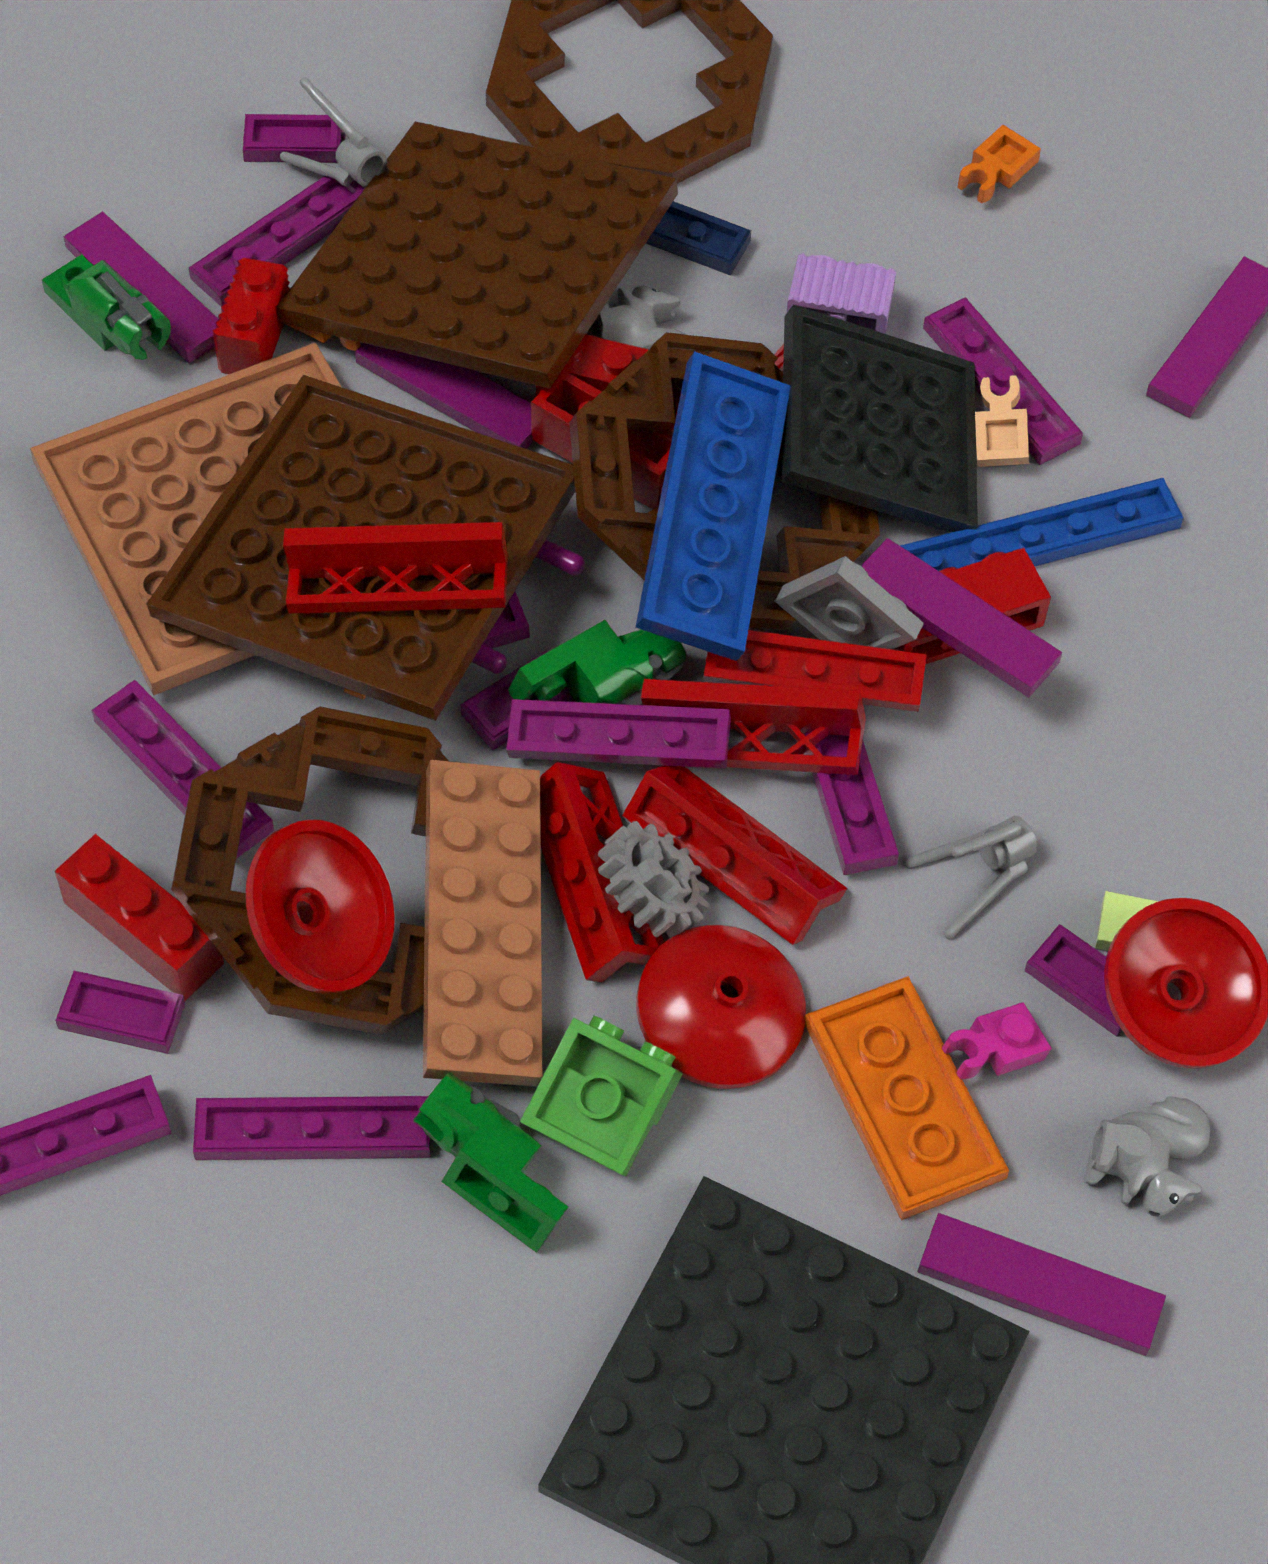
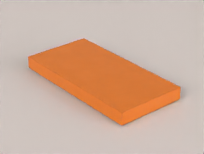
(905, 1098)

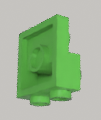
(602, 1094)

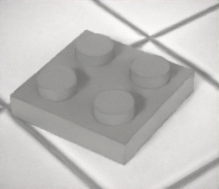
(848, 607)

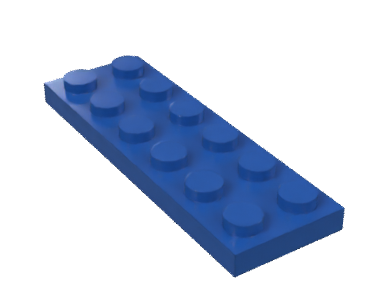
(714, 507)

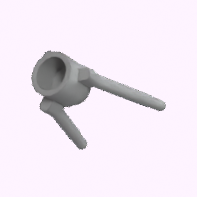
(355, 155)
(1000, 846)

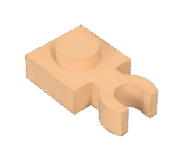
(1001, 431)

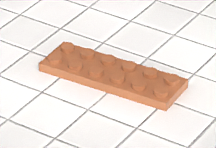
(482, 924)

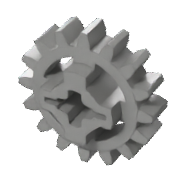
(653, 879)

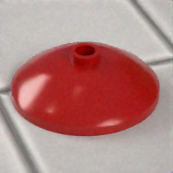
(340, 905)
(1211, 963)
(714, 1036)

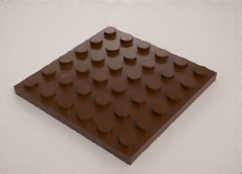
(480, 253)
(359, 463)

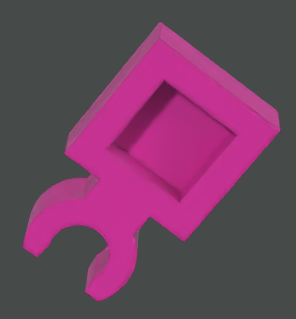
(1002, 1038)

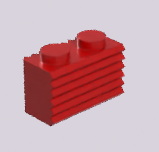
(249, 319)

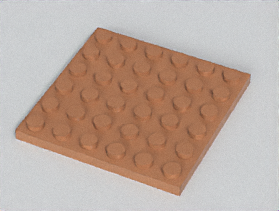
(146, 484)

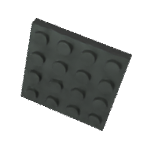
(879, 421)

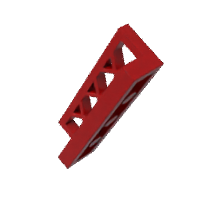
(398, 557)
(882, 675)
(775, 710)
(735, 851)
(572, 858)

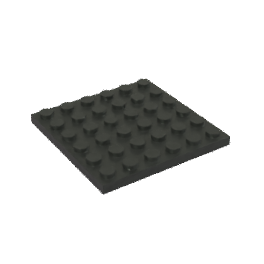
(782, 1399)

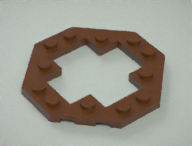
(730, 86)
(644, 402)
(276, 776)

